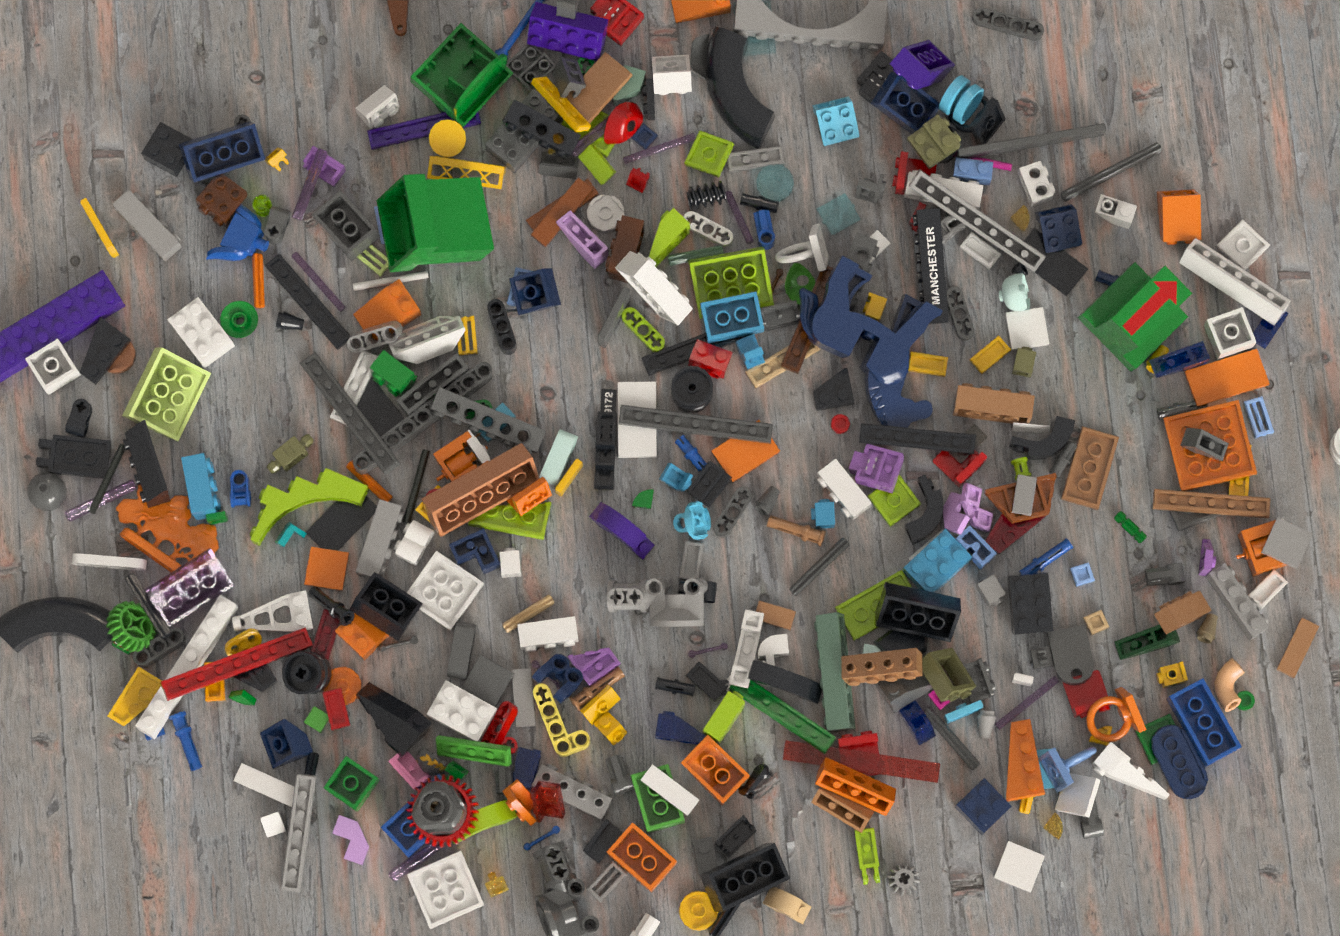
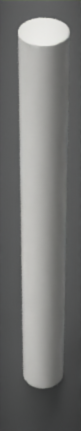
(387, 281)

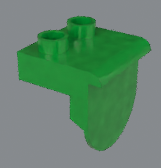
(461, 75)

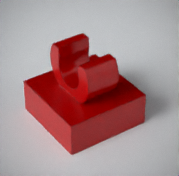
(638, 180)

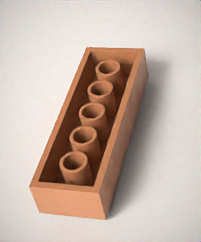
(480, 489)

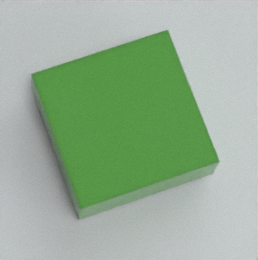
(317, 719)

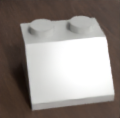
(671, 74)

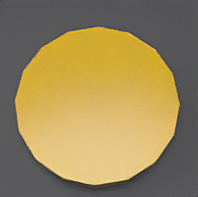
(447, 138)
(697, 911)

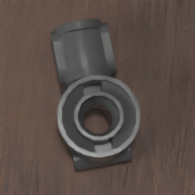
(556, 906)

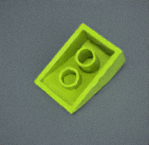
(670, 233)

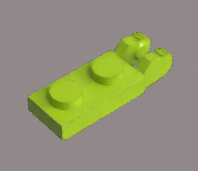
(867, 853)

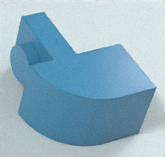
(750, 351)

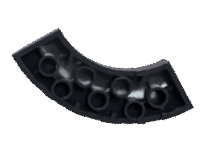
(729, 90)
(55, 617)

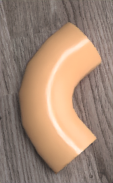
(1225, 685)

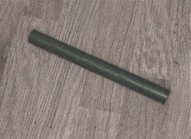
(107, 479)
(416, 486)

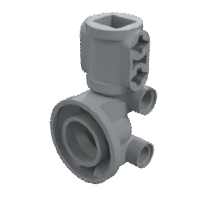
(664, 608)

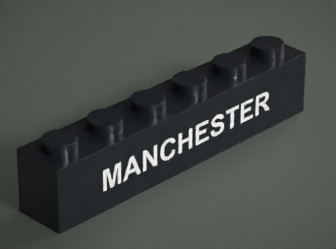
(931, 261)

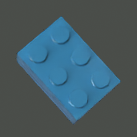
(732, 317)
(200, 485)
(937, 563)

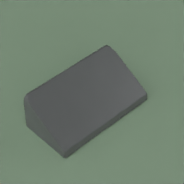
(559, 167)

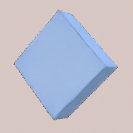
(1082, 574)

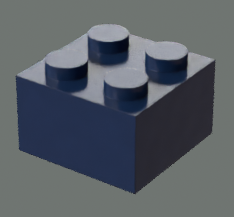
(983, 806)

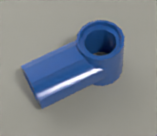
(764, 228)

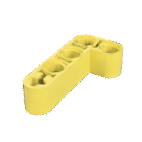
(555, 719)

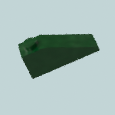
(1145, 642)

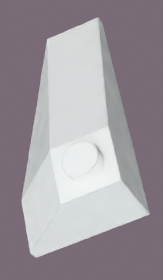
(1116, 765)

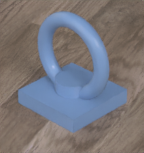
(1059, 769)

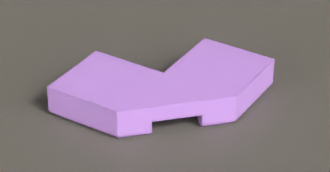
(970, 502)
(953, 519)
(358, 845)

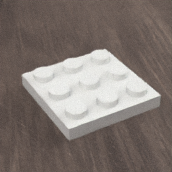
(445, 590)
(445, 889)

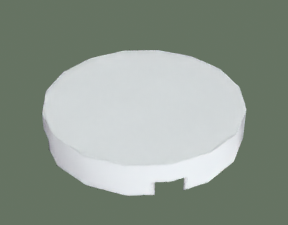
(604, 212)

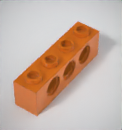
(855, 786)

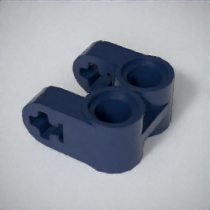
(561, 674)

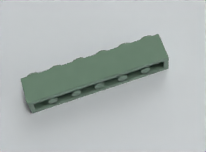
(836, 692)

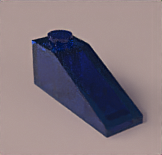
(1180, 360)
(917, 722)
(676, 729)

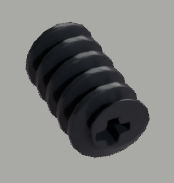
(706, 195)

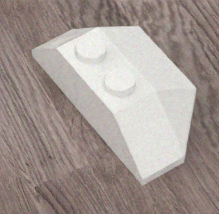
(428, 339)

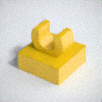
(275, 157)

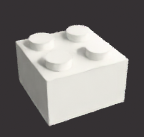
(1230, 333)
(53, 366)

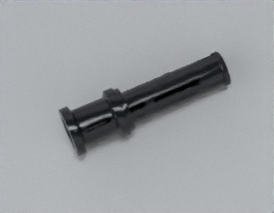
(335, 609)

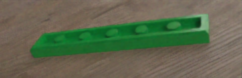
(786, 716)

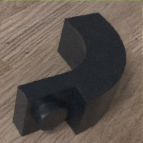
(1049, 446)
(927, 523)

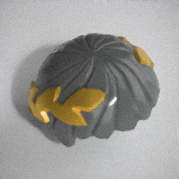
(429, 762)

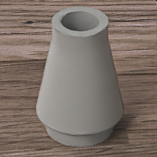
(985, 723)

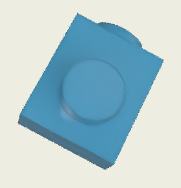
(676, 478)

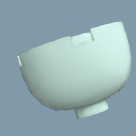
(1015, 293)

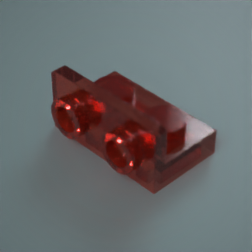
(547, 800)

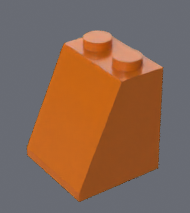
(1179, 215)

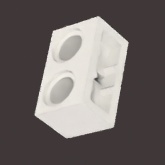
(1031, 184)

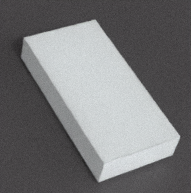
(980, 250)
(1267, 589)

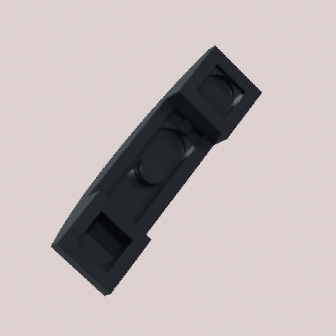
(785, 680)

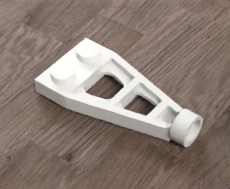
(299, 612)

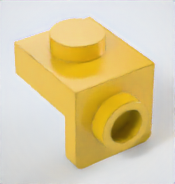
(610, 728)

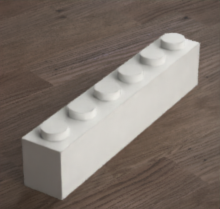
(1234, 281)

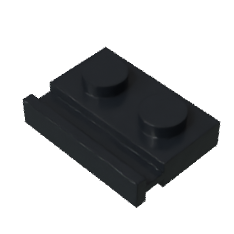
(709, 484)

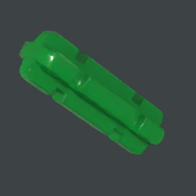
(1130, 527)

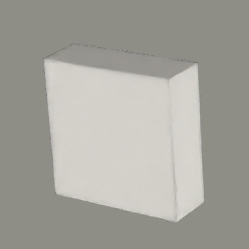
(1022, 679)

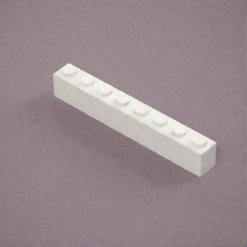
(191, 658)

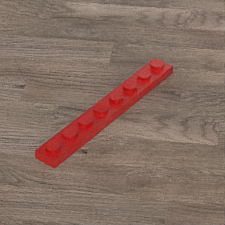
(236, 664)

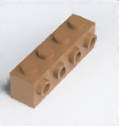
(881, 666)

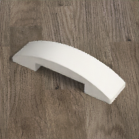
(746, 648)

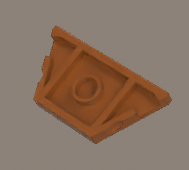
(1003, 498)

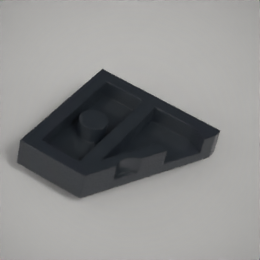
(834, 392)

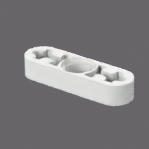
(722, 230)

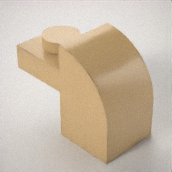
(787, 904)

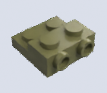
(934, 141)

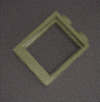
(939, 680)

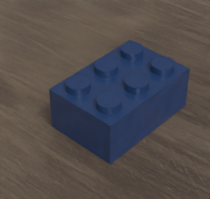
(904, 104)

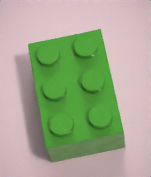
(655, 810)

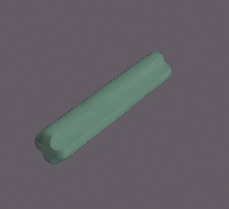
(680, 258)

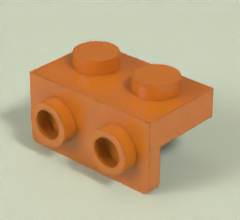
(519, 799)

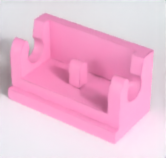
(409, 770)

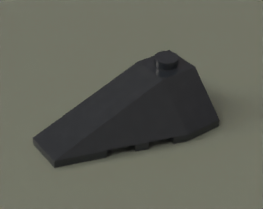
(397, 720)

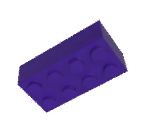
(577, 37)
(922, 64)

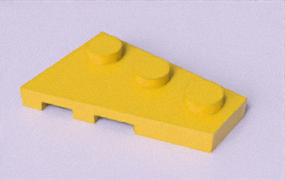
(135, 697)

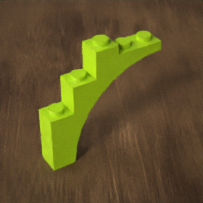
(278, 503)

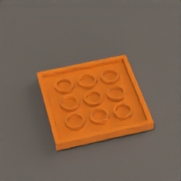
(1201, 471)

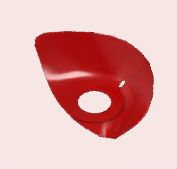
(617, 123)

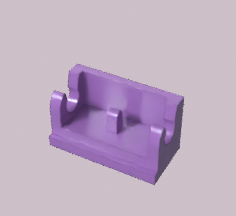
(331, 170)

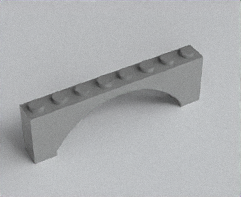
(862, 31)

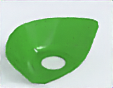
(791, 280)

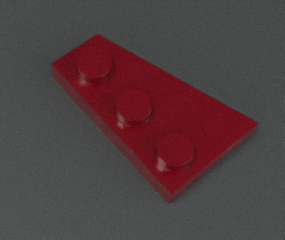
(1006, 533)

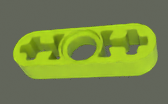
(656, 336)

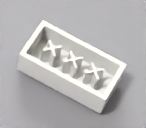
(654, 287)

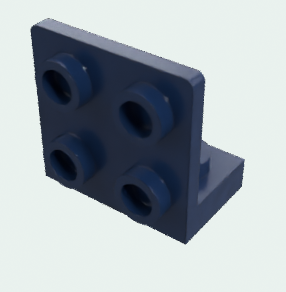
(1059, 228)

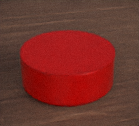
(840, 424)

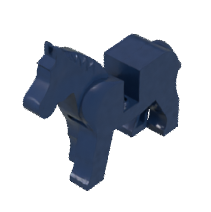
(887, 360)

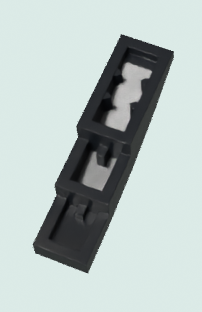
(605, 450)

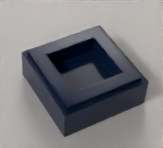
(644, 136)

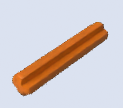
(258, 280)
(366, 479)

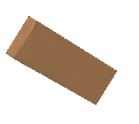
(1297, 647)

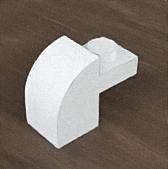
(773, 647)

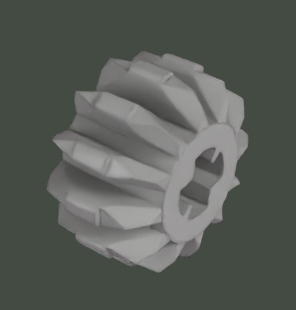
(910, 881)

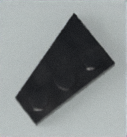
(103, 351)

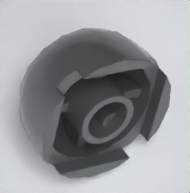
(46, 491)

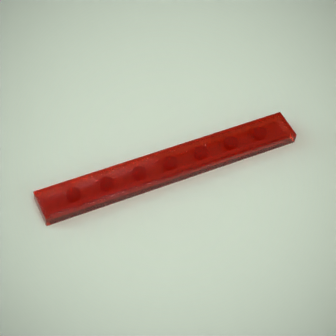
(864, 761)

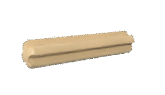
(528, 613)

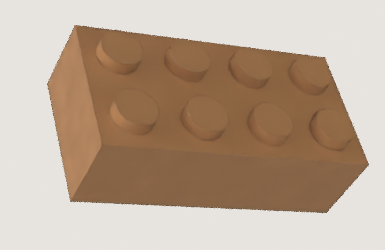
(993, 404)

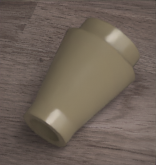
(1207, 630)

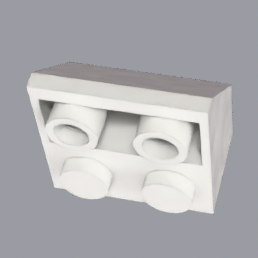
(378, 107)

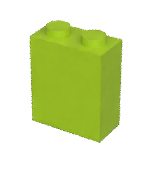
(724, 716)

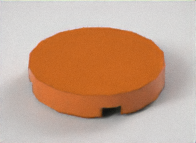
(347, 680)

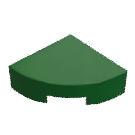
(644, 499)
(242, 697)

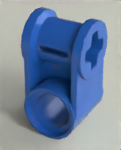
(240, 493)

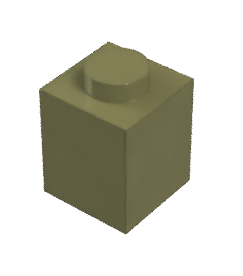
(1024, 362)

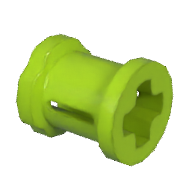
(1023, 462)

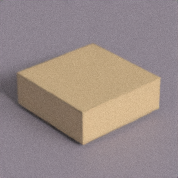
(1096, 622)

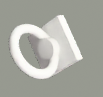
(816, 248)

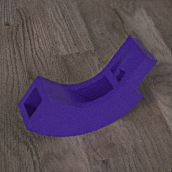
(623, 529)

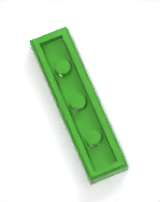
(473, 750)

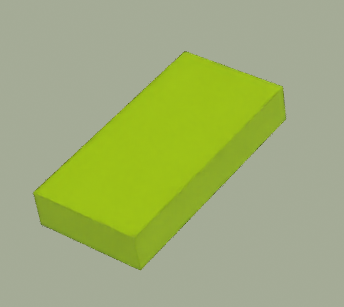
(597, 164)

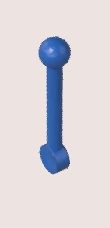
(555, 830)

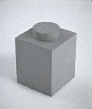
(991, 591)

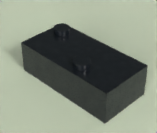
(918, 612)
(744, 877)

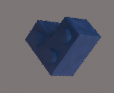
(476, 546)

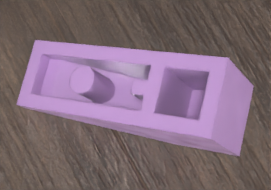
(583, 239)

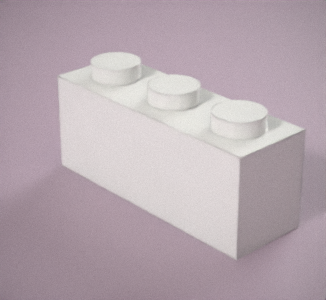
(843, 490)
(548, 634)

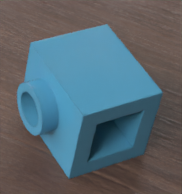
(823, 514)

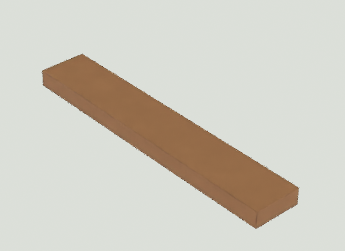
(1211, 503)

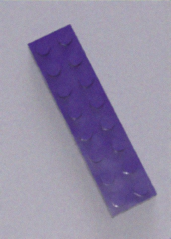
(58, 319)

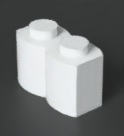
(414, 542)

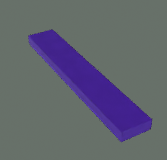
(410, 130)

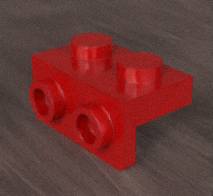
(710, 358)

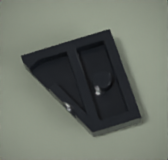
(258, 678)

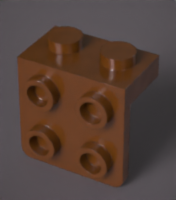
(221, 199)

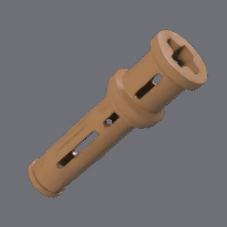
(805, 532)
(617, 674)

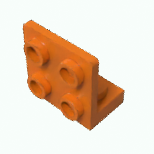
(530, 496)

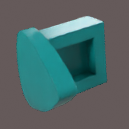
(287, 532)

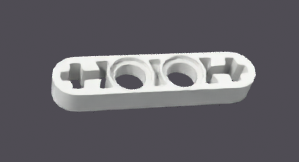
(109, 562)

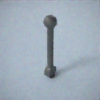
(414, 640)

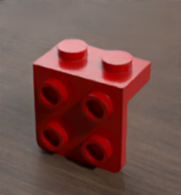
(905, 166)
(1084, 695)
(865, 743)

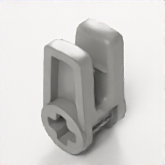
(947, 232)

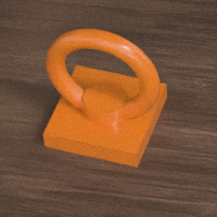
(1127, 710)

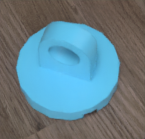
(696, 521)

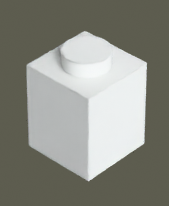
(510, 563)

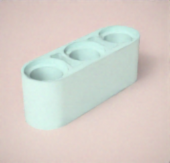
(558, 457)

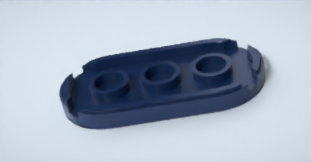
(1179, 761)

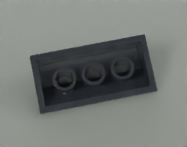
(147, 465)

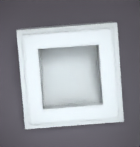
(273, 824)

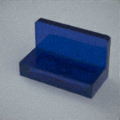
(1265, 331)
(526, 766)

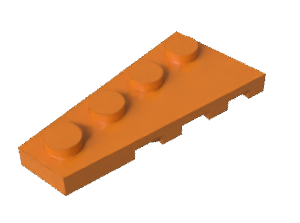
(1024, 772)

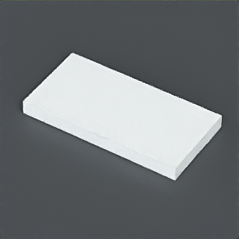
(636, 441)

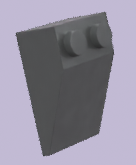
(903, 691)

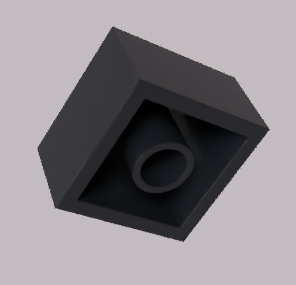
(164, 149)

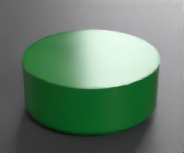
(1247, 700)

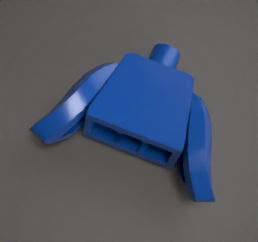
(241, 238)

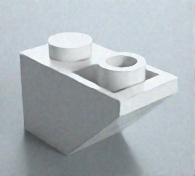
(1116, 211)

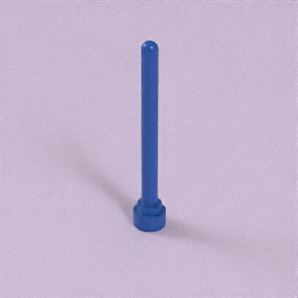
(516, 33)

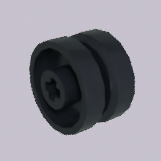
(696, 379)
(306, 673)

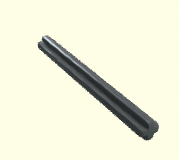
(1111, 171)

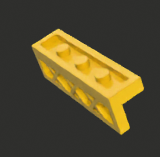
(465, 164)

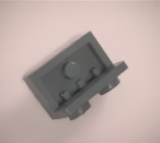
(984, 687)

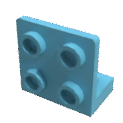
(836, 120)

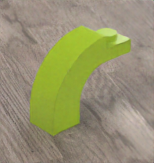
(491, 816)

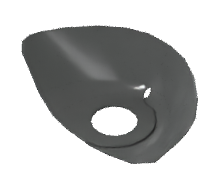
(699, 55)

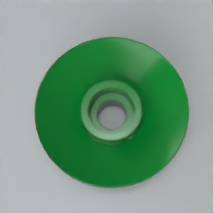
(235, 311)

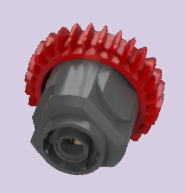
(442, 810)

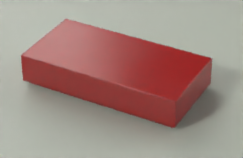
(336, 709)

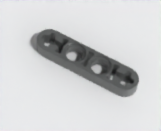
(1007, 26)

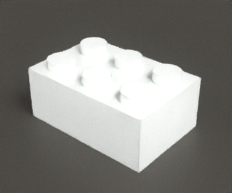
(201, 332)
(461, 712)

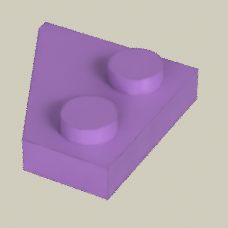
(1207, 560)
(595, 664)

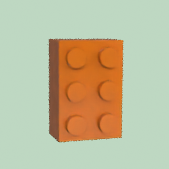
(641, 857)

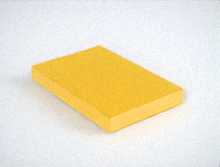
(99, 228)

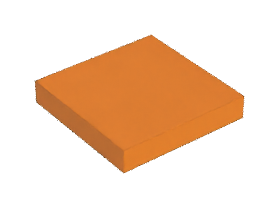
(326, 568)

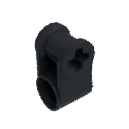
(79, 421)

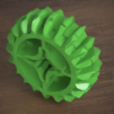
(120, 621)

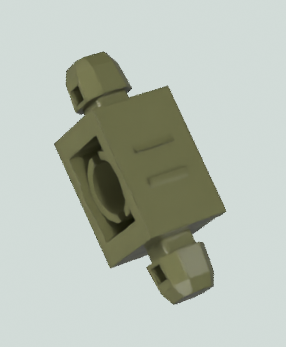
(290, 453)

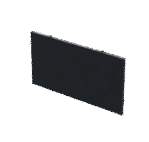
(1058, 267)
(378, 408)
(340, 523)

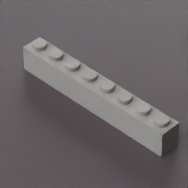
(977, 220)

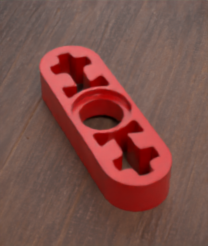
(497, 719)

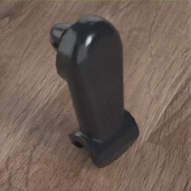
(759, 774)

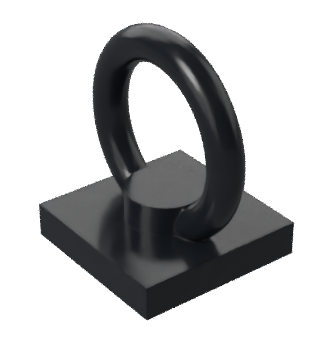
(985, 122)

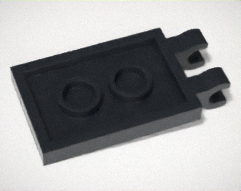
(76, 456)

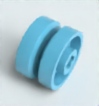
(961, 99)

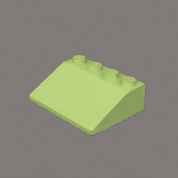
(166, 393)

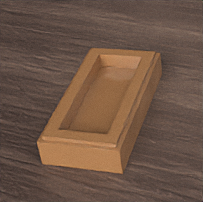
(776, 615)

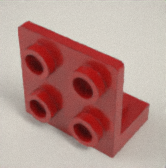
(958, 472)

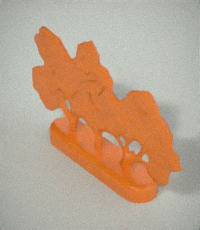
(168, 523)

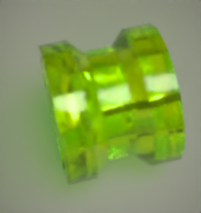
(260, 202)

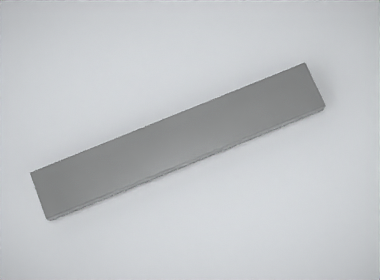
(298, 832)

